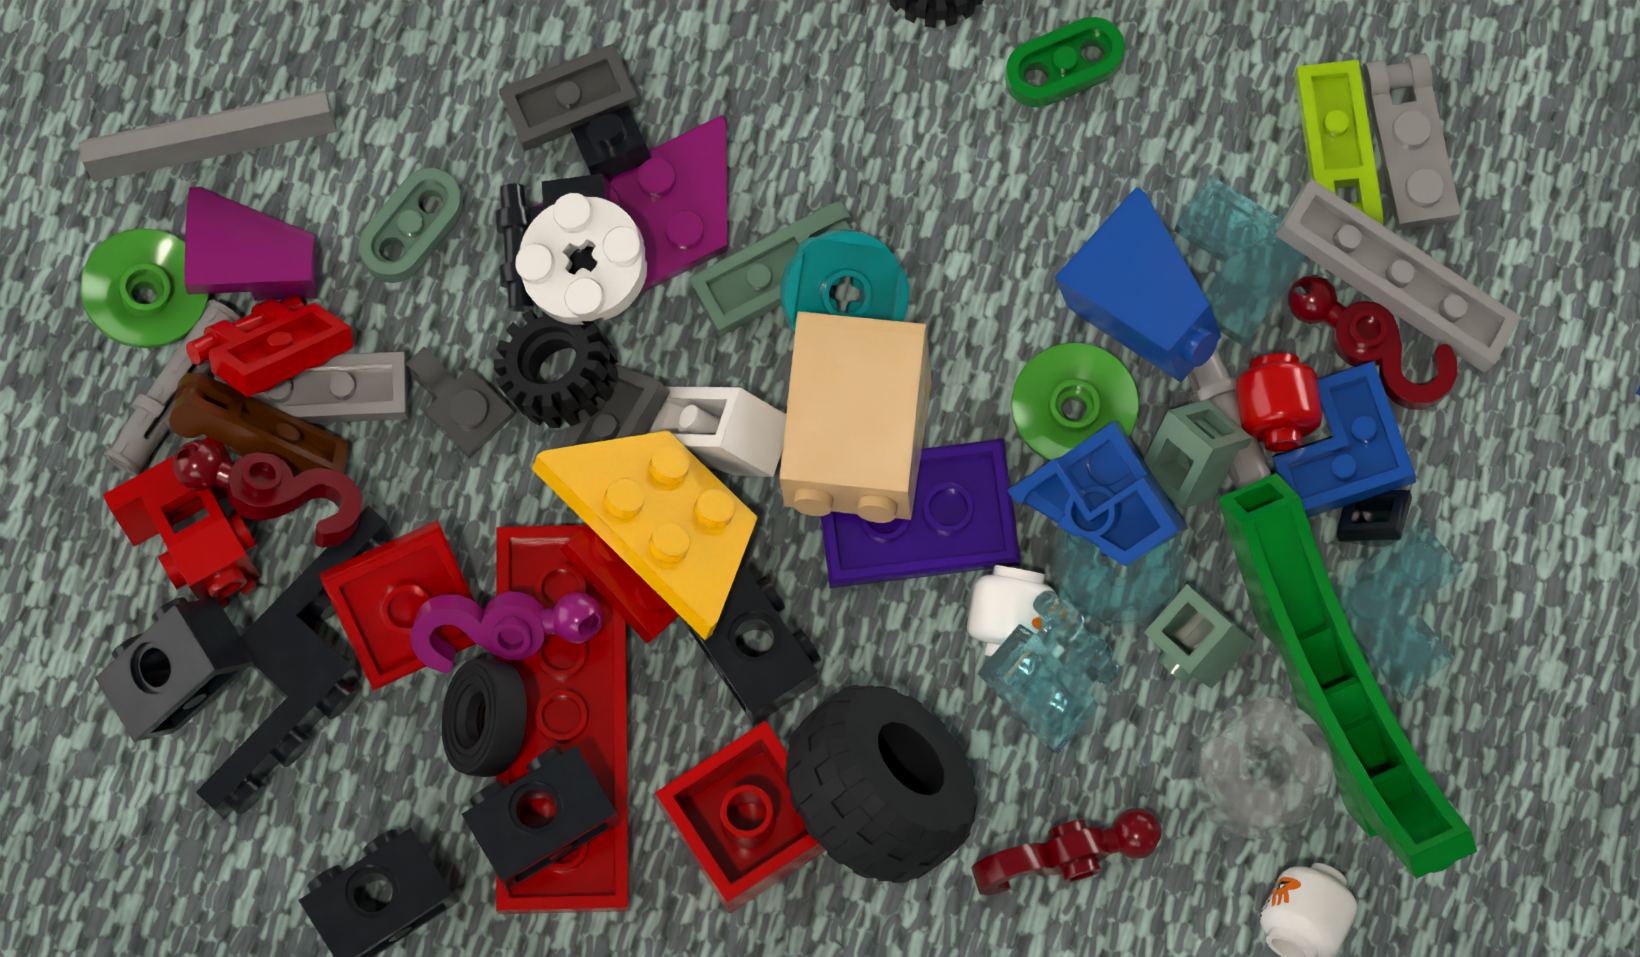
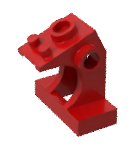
(205, 555)

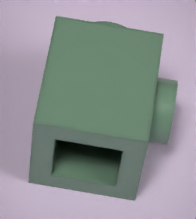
(1197, 638)

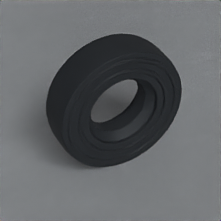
(498, 745)

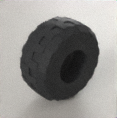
(880, 783)

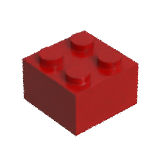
(740, 818)

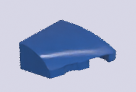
(1104, 497)

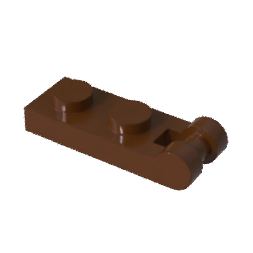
(251, 426)

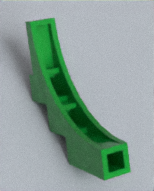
(1301, 616)

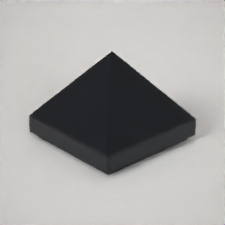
(1375, 520)

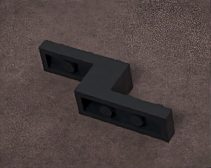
(300, 669)

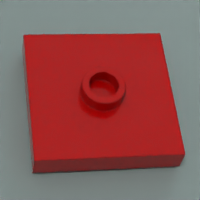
(382, 593)

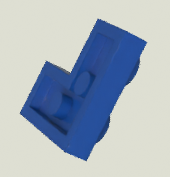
(1363, 451)

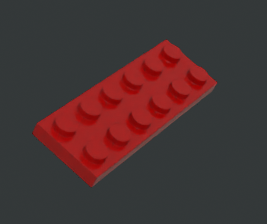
(572, 700)

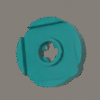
(837, 254)

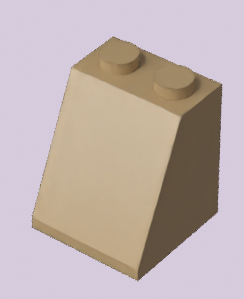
(855, 416)

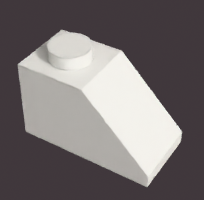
(724, 428)

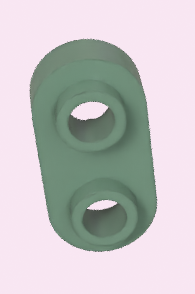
(405, 224)

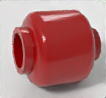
(1279, 401)

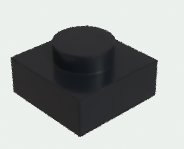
(611, 143)

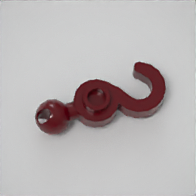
(1369, 334)
(264, 487)
(1071, 851)

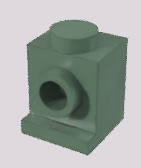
(1194, 452)

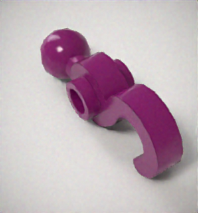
(508, 627)

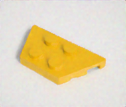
(658, 515)

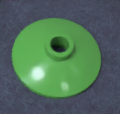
(135, 262)
(1068, 374)

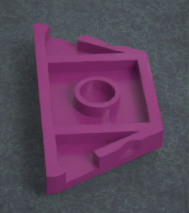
(678, 201)

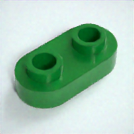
(1061, 61)

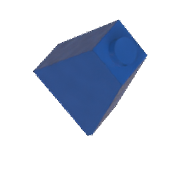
(1141, 290)

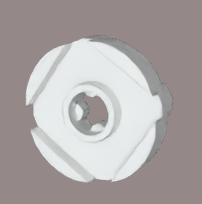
(571, 226)

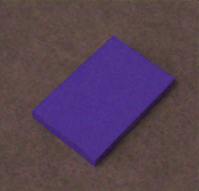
(956, 525)

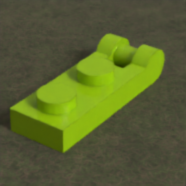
(1338, 131)

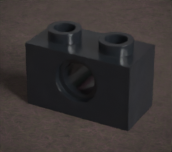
(174, 667)
(764, 681)
(522, 851)
(416, 898)

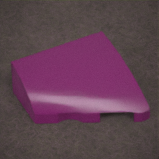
(245, 251)

